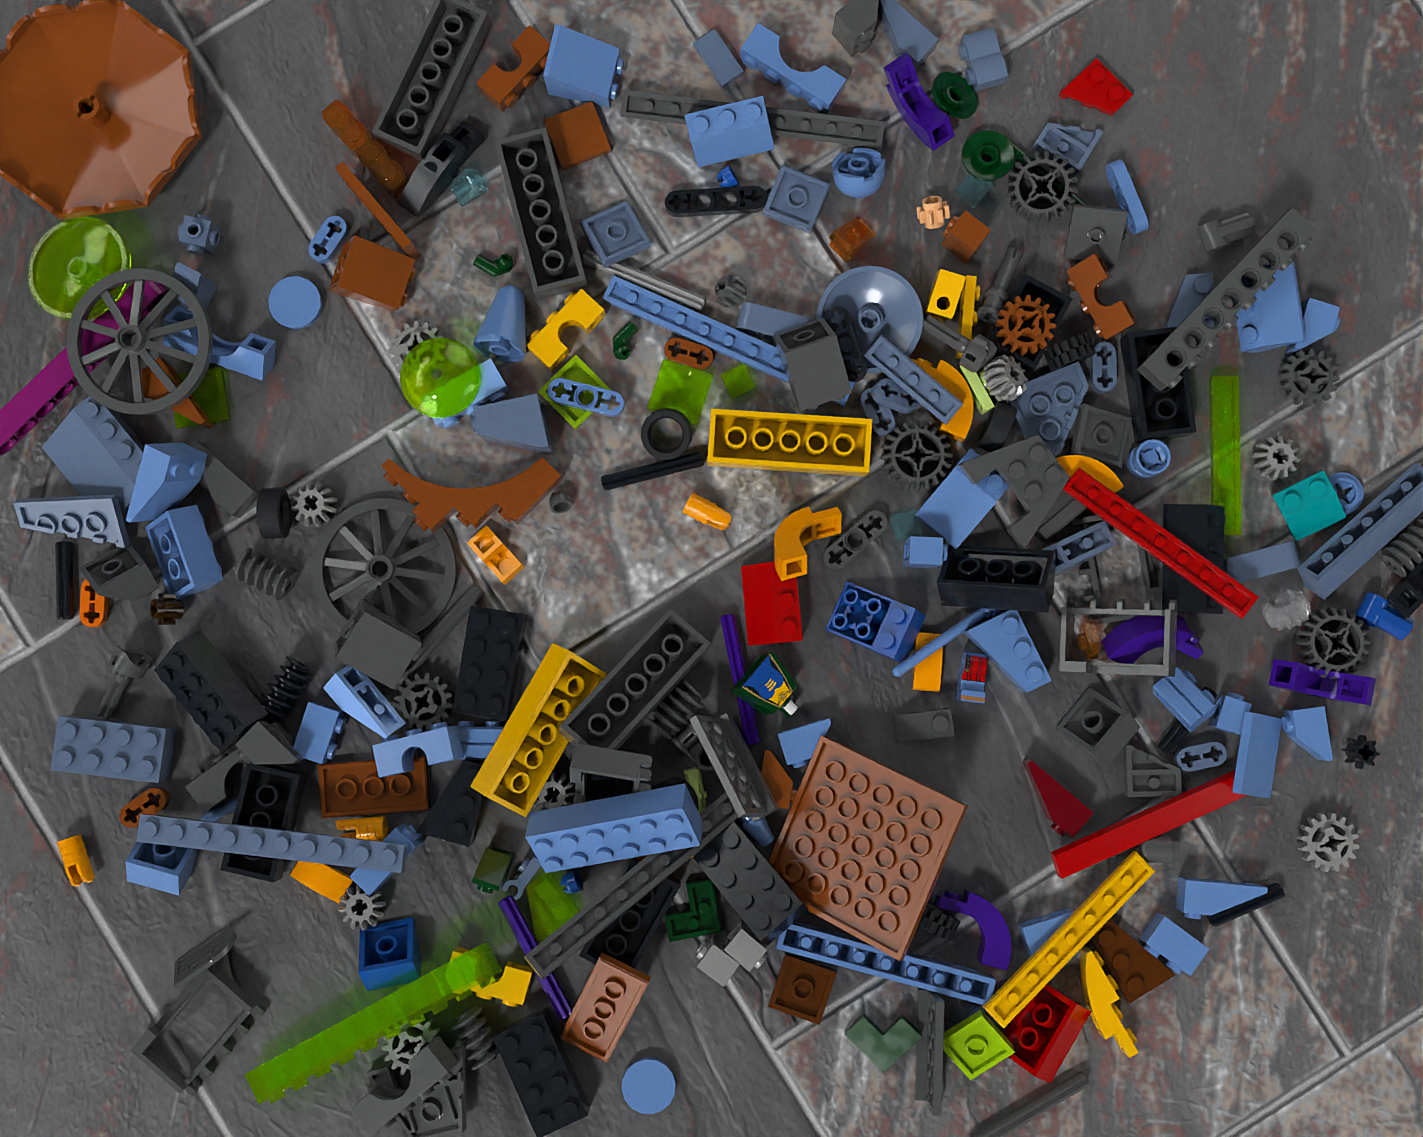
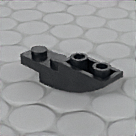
(435, 169)

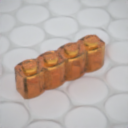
(365, 148)

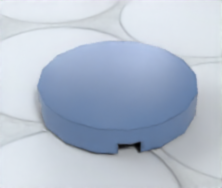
(295, 302)
(648, 1085)

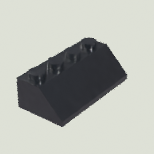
(1202, 530)
(997, 578)

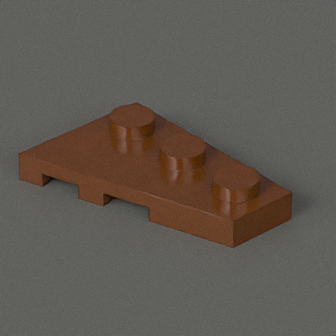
(1128, 962)

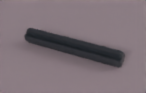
(652, 471)

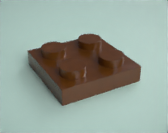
(802, 988)

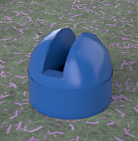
(728, 176)
(572, 881)

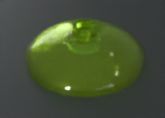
(450, 392)

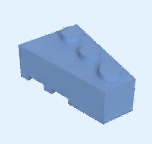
(1010, 649)

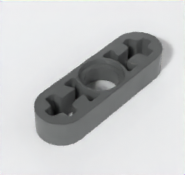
(865, 541)

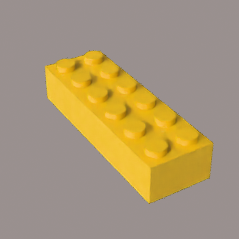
(789, 442)
(531, 738)

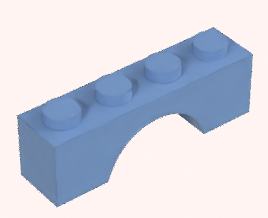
(817, 87)
(250, 357)

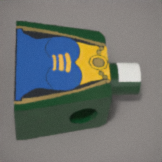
(767, 686)

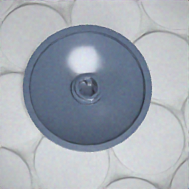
(878, 305)

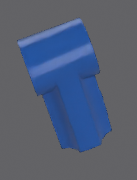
(1377, 613)

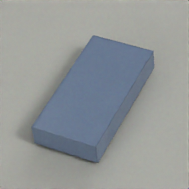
(718, 58)

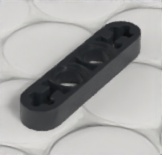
(715, 196)

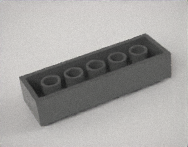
(432, 77)
(541, 213)
(636, 684)

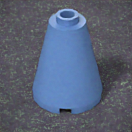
(504, 327)

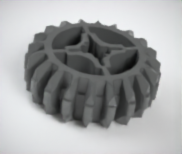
(1058, 169)
(904, 456)
(1345, 628)

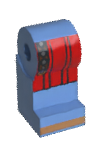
(972, 678)

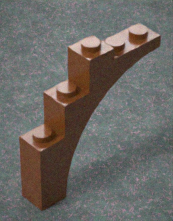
(474, 505)

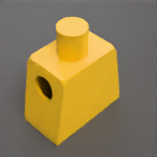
(946, 287)

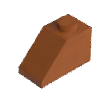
(777, 780)

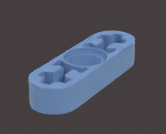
(1127, 196)
(565, 399)

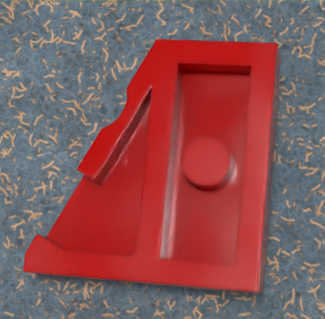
(1097, 89)

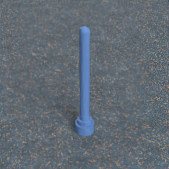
(943, 639)

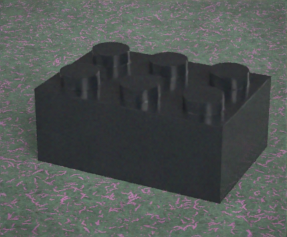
(1058, 305)

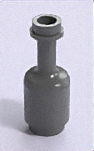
(1157, 850)

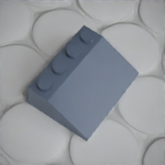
(97, 452)

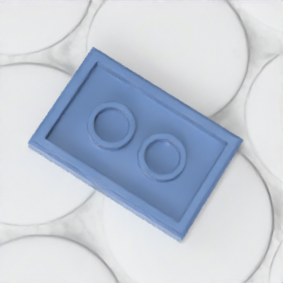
(1257, 755)

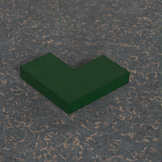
(701, 917)
(880, 1046)

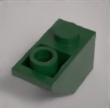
(493, 869)

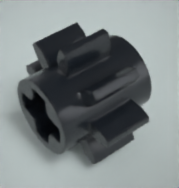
(1369, 751)

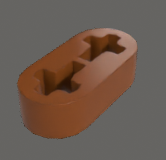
(690, 348)
(141, 802)

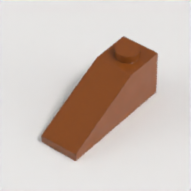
(154, 389)

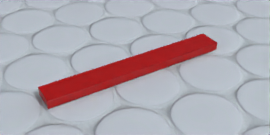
(1160, 543)
(1145, 825)

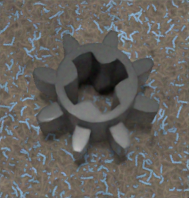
(730, 291)

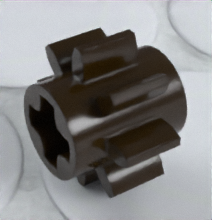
(166, 609)

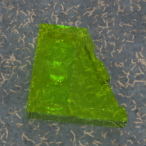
(548, 905)

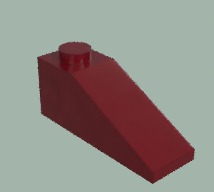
(1057, 803)

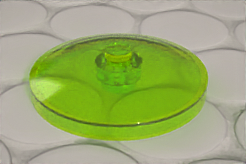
(74, 259)

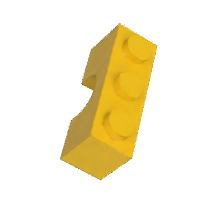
(578, 311)
(510, 987)

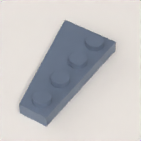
(77, 516)

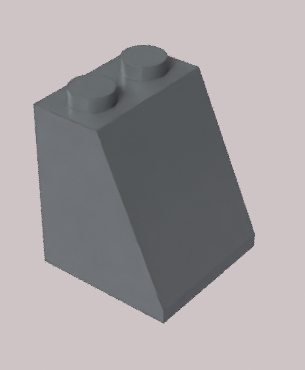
(813, 364)
(377, 645)

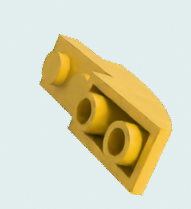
(1098, 995)

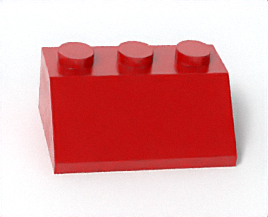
(770, 606)
(1045, 1032)

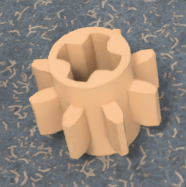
(933, 212)

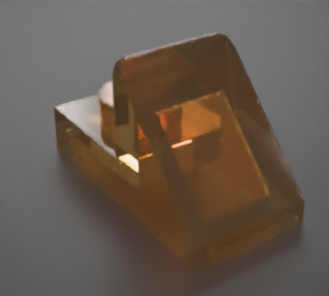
(851, 238)

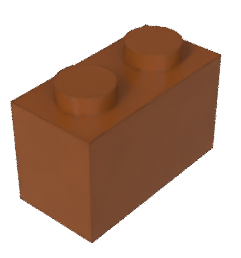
(964, 236)

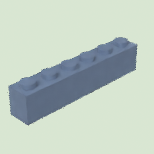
(1365, 534)

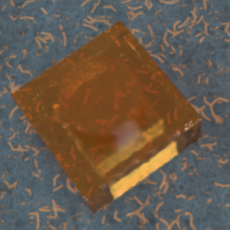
(1089, 640)

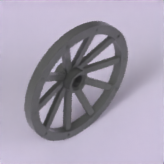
(144, 341)
(338, 525)

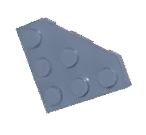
(1051, 406)

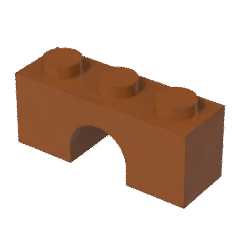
(504, 87)
(1086, 279)

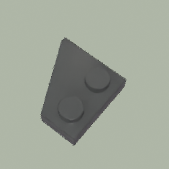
(1149, 775)

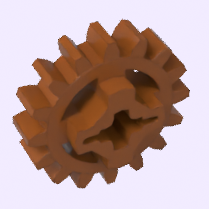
(1031, 333)

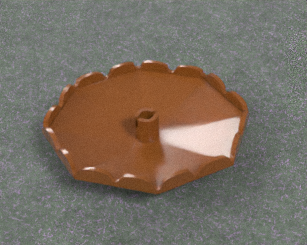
(94, 108)

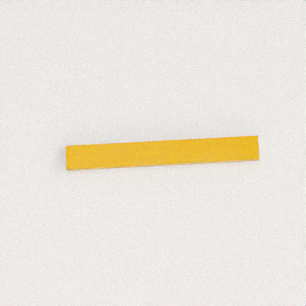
(1068, 939)

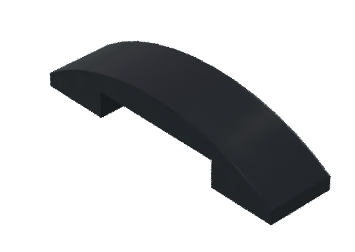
(1408, 592)

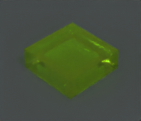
(737, 381)

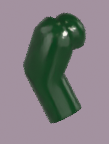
(496, 267)
(621, 341)

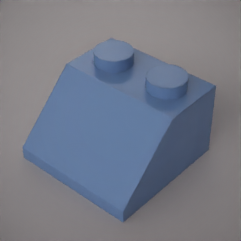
(160, 866)

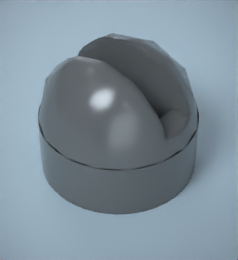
(560, 502)

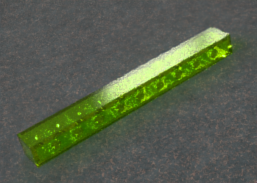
(372, 1023)

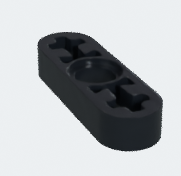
(852, 334)

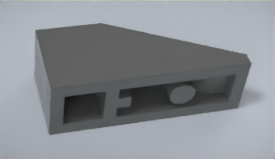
(226, 485)

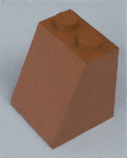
(372, 274)

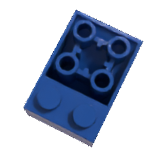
(875, 622)

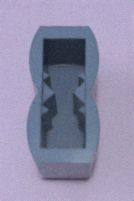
(983, 59)

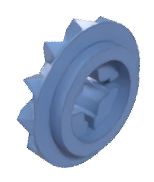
(1353, 496)

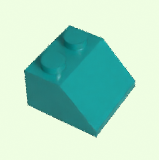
(1309, 505)

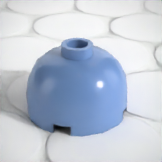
(859, 172)

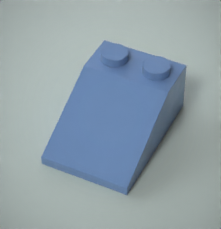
(164, 479)
(960, 505)

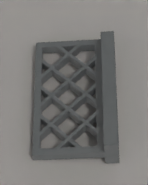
(735, 766)
(929, 1049)

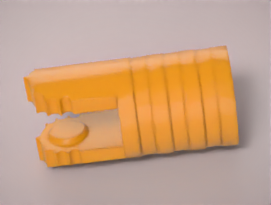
(707, 512)
(366, 828)
(76, 860)

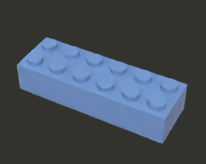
(614, 828)

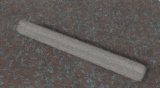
(647, 281)

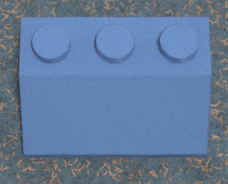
(729, 131)
(1274, 317)
(184, 551)

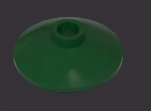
(954, 95)
(990, 145)

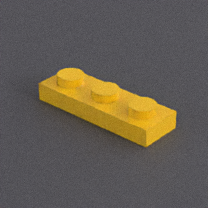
(967, 315)

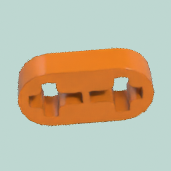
(87, 602)

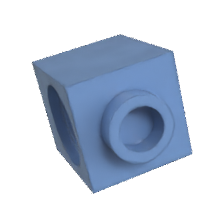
(1229, 713)

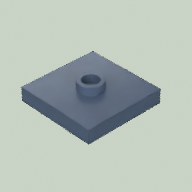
(796, 199)
(615, 234)

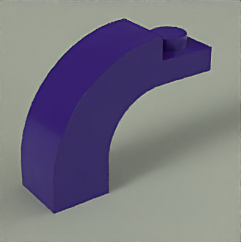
(914, 106)
(1145, 633)
(1306, 680)
(995, 935)

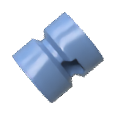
(1148, 459)

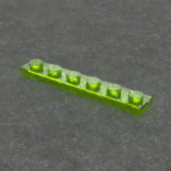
(1225, 450)

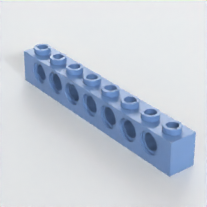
(913, 970)

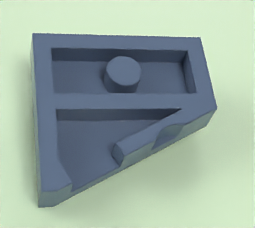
(1068, 142)
(1191, 293)

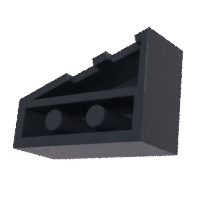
(457, 809)

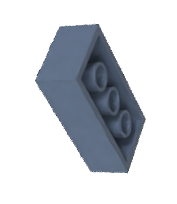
(113, 749)

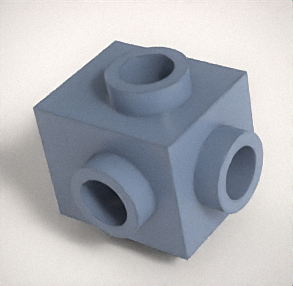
(199, 234)

